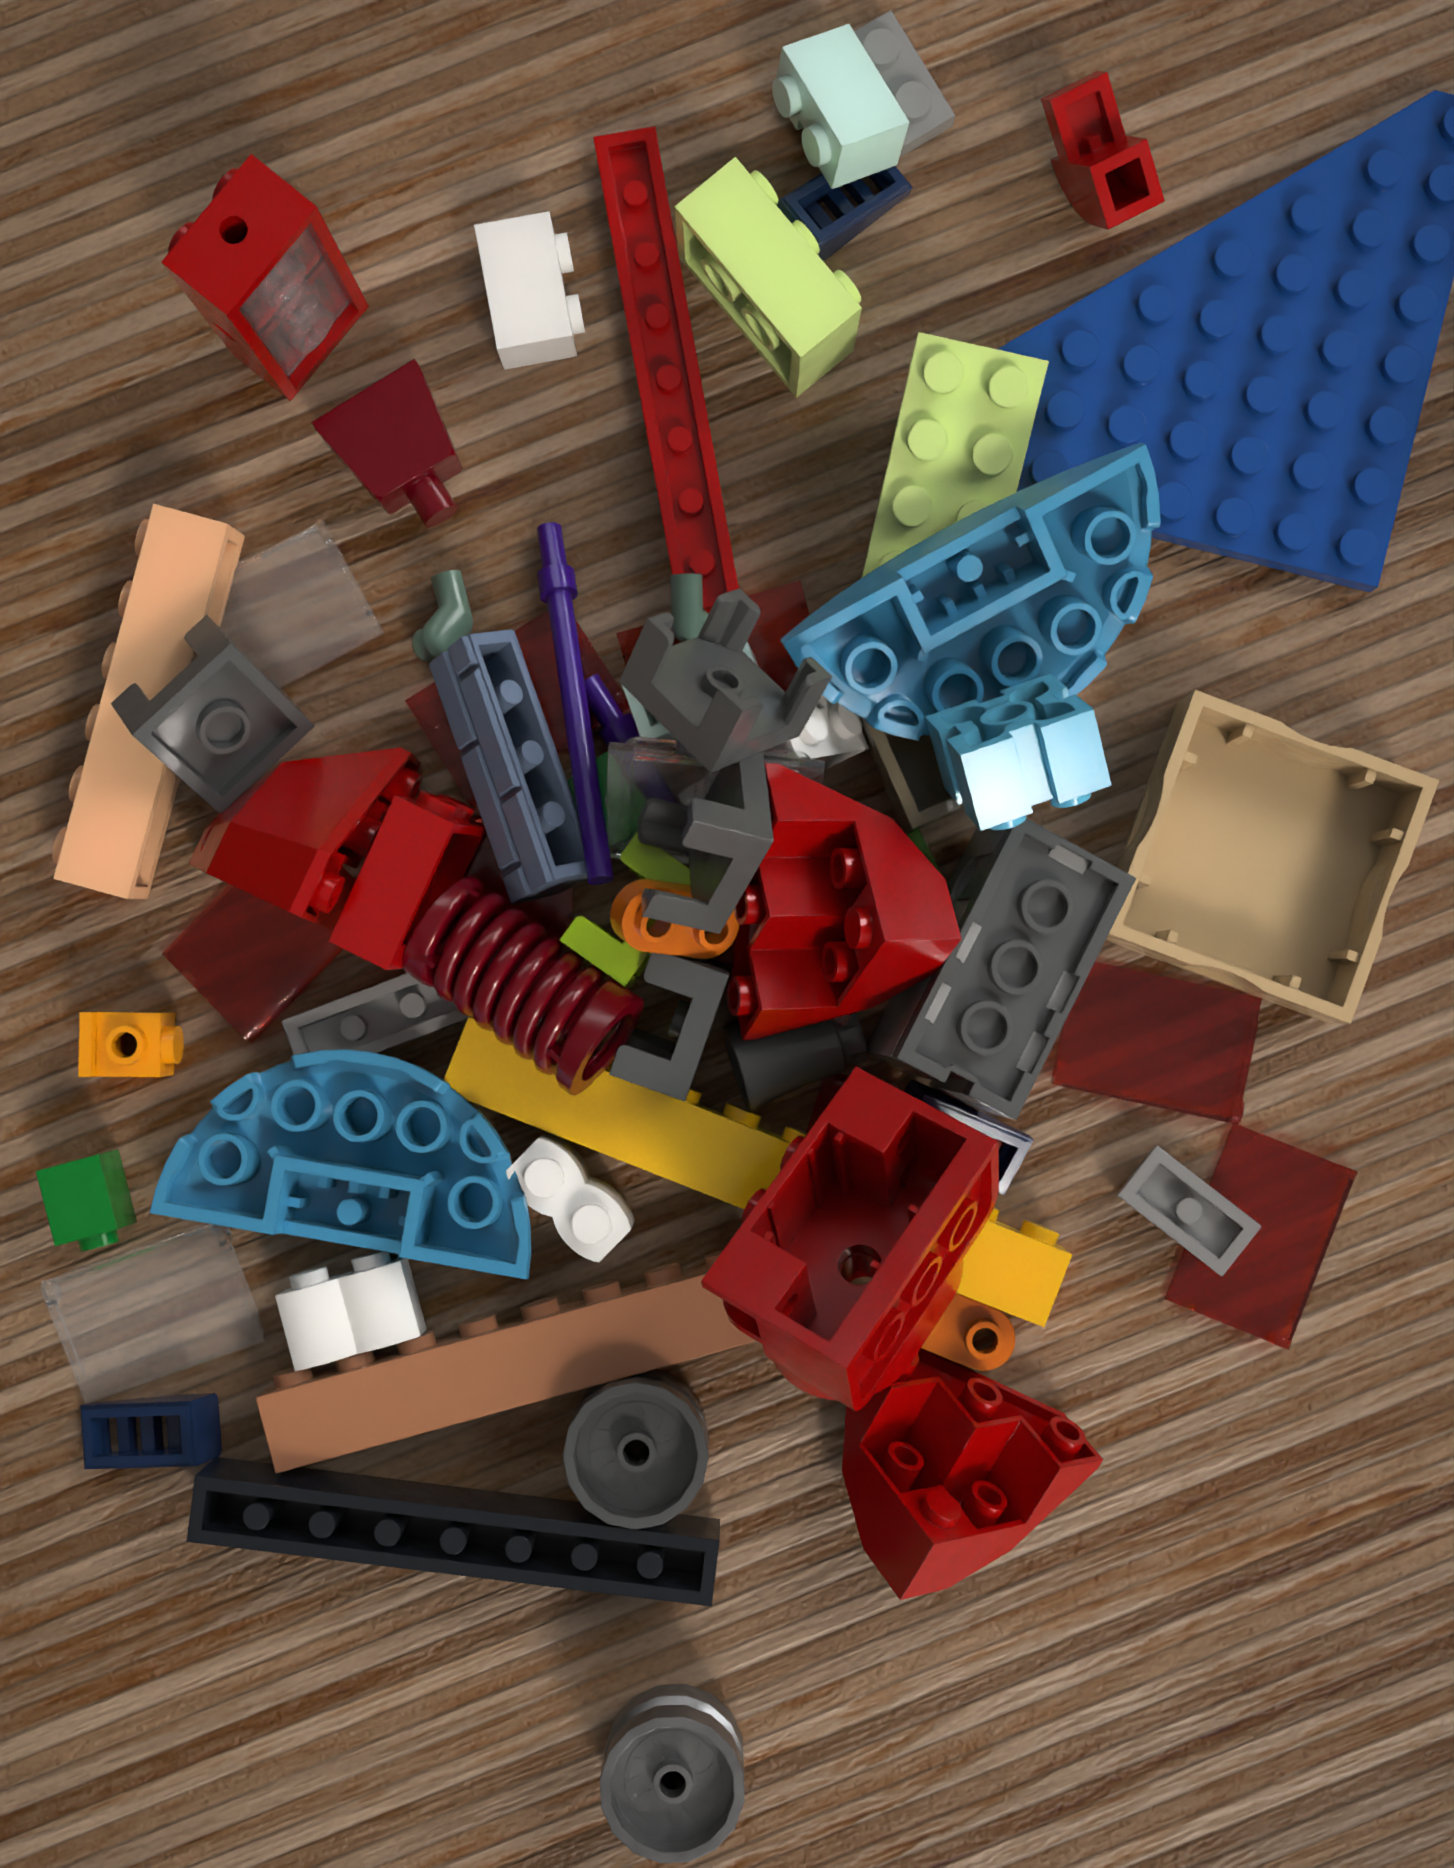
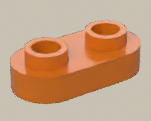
(665, 936)
(956, 1329)

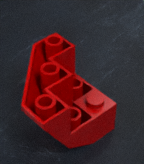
(302, 825)
(833, 913)
(954, 1472)

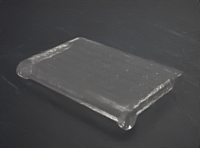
(297, 607)
(153, 1311)

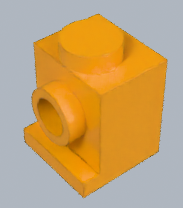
(103, 1044)

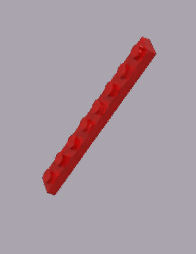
(665, 359)

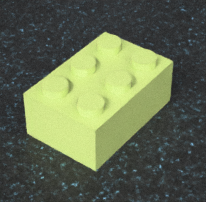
(767, 275)

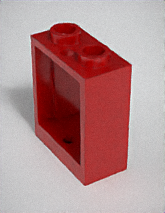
(412, 862)

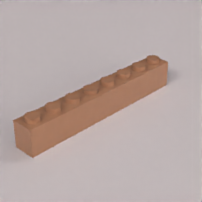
(495, 1365)

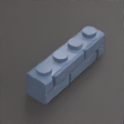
(511, 764)

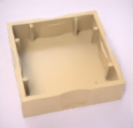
(1267, 857)

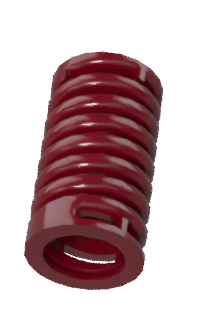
(510, 970)

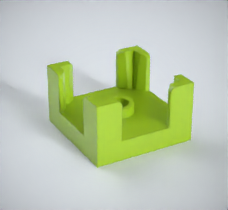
(601, 947)

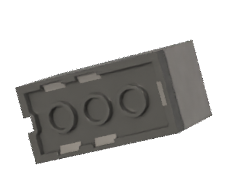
(1030, 934)

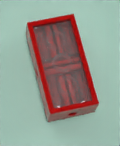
(267, 276)

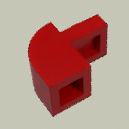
(1097, 164)

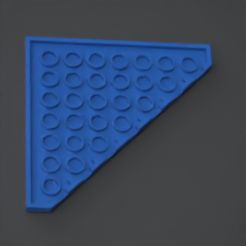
(1272, 357)

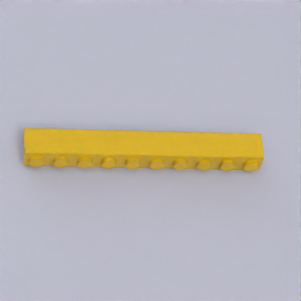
(723, 1157)

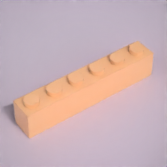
(123, 788)

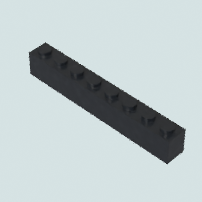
(450, 1531)

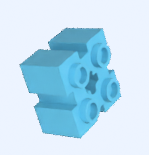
(1019, 752)

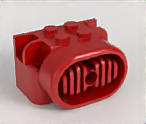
(867, 1193)

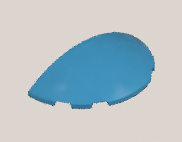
(993, 599)
(357, 1158)

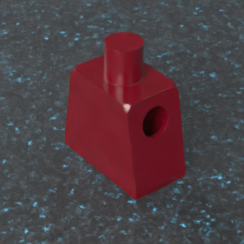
(396, 444)

